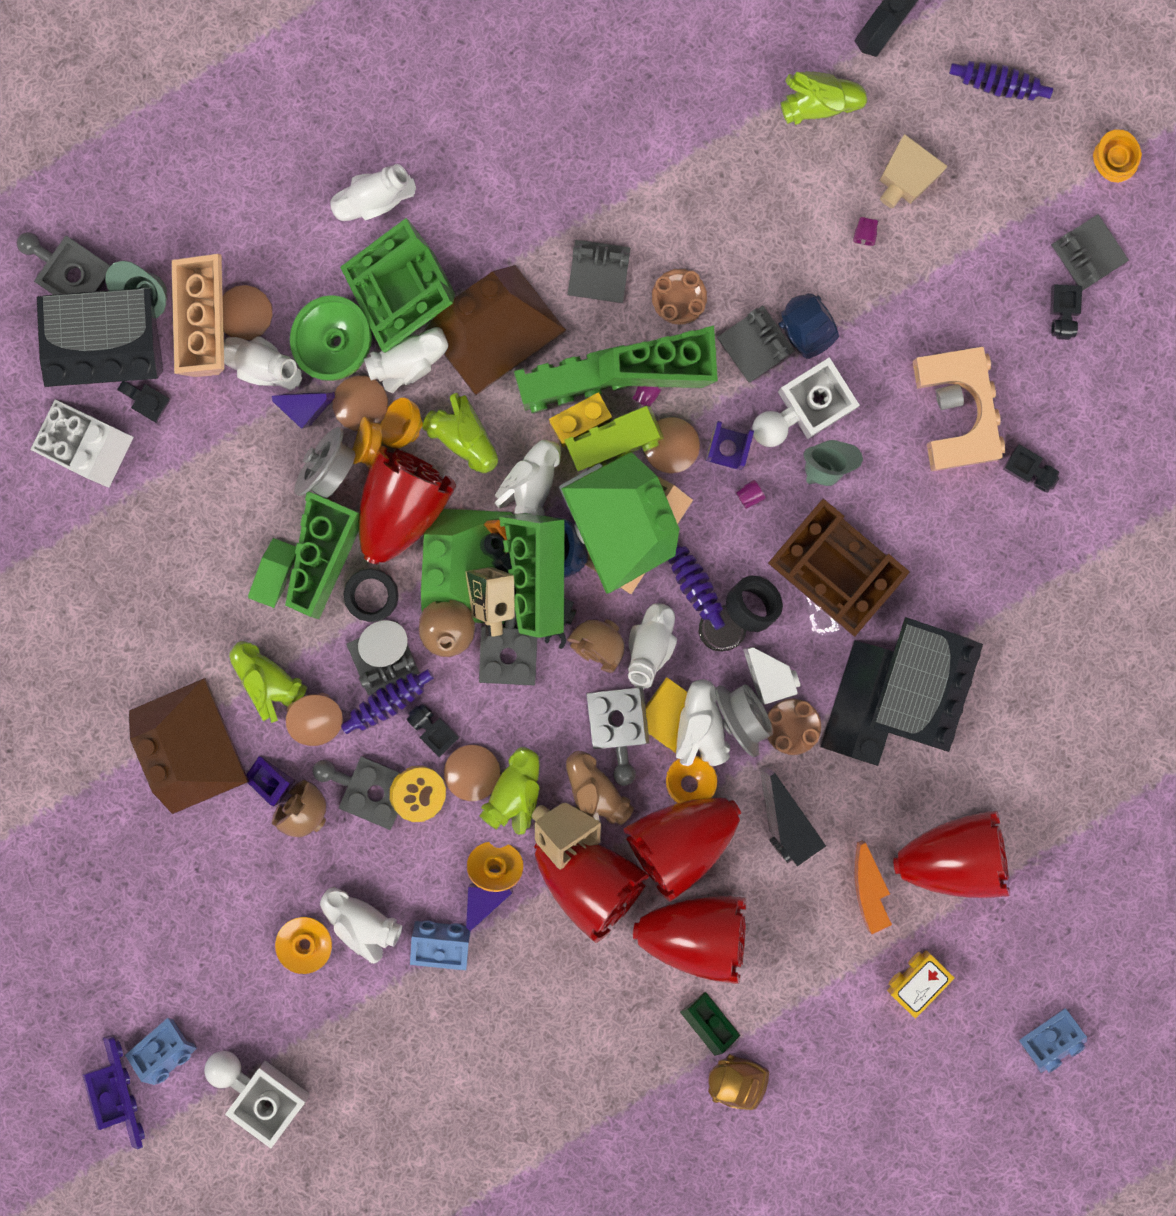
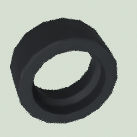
(766, 592)
(349, 595)

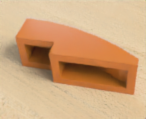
(870, 889)

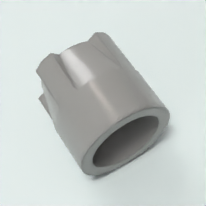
(949, 397)

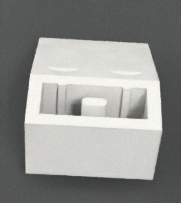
(81, 443)

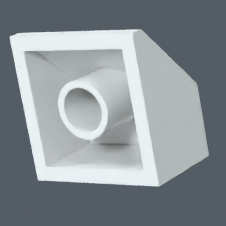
(770, 677)

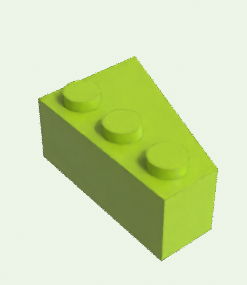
(615, 439)

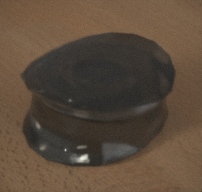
(724, 638)

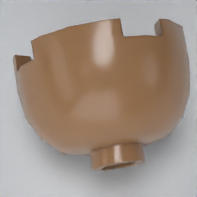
(446, 628)
(599, 643)
(302, 811)

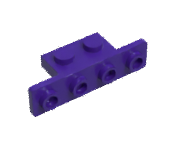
(110, 1095)

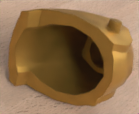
(738, 1083)

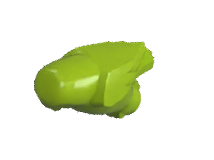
(820, 96)
(462, 434)
(264, 680)
(514, 793)

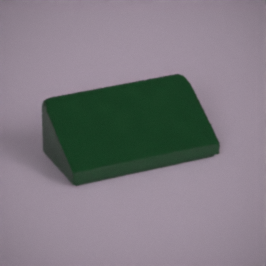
(710, 1024)

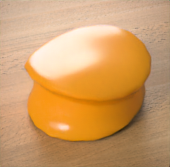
(1117, 155)
(367, 442)

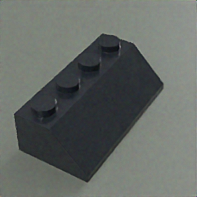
(855, 705)

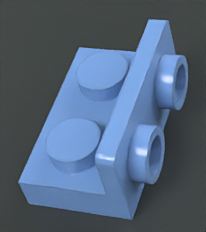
(440, 945)
(1054, 1041)
(160, 1053)

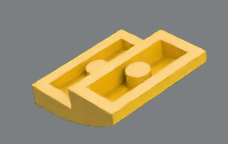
(664, 713)

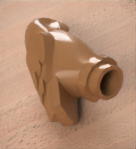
(594, 791)

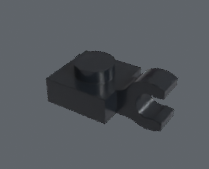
(147, 401)
(569, 614)

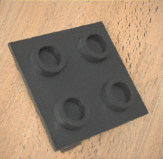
(1089, 252)
(599, 271)
(755, 344)
(376, 677)

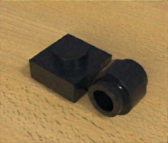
(1066, 302)
(1025, 465)
(500, 559)
(438, 736)

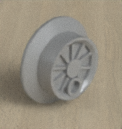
(325, 465)
(744, 717)

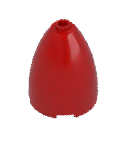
(399, 503)
(683, 841)
(958, 858)
(593, 886)
(697, 936)

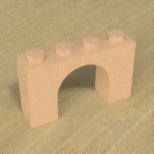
(970, 371)

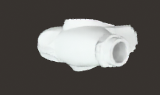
(373, 194)
(407, 359)
(261, 363)
(531, 479)
(651, 644)
(701, 727)
(359, 924)

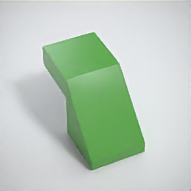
(272, 573)

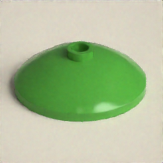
(314, 337)

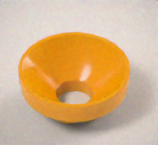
(401, 423)
(700, 771)

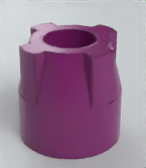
(866, 231)
(646, 395)
(750, 494)

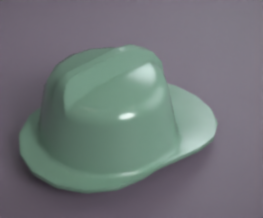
(131, 276)
(830, 461)

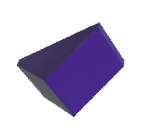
(303, 407)
(269, 781)
(482, 903)

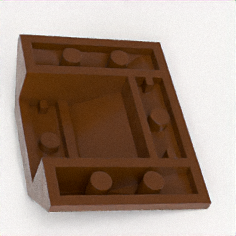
(495, 327)
(838, 568)
(185, 747)

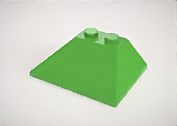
(398, 284)
(623, 520)
(450, 550)

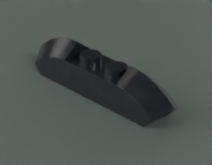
(883, 25)

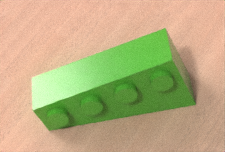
(671, 361)
(561, 383)
(320, 555)
(538, 571)

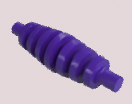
(1001, 80)
(696, 586)
(387, 701)

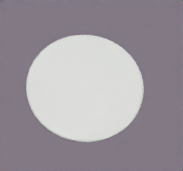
(382, 643)

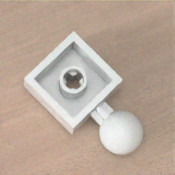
(772, 427)
(248, 1110)

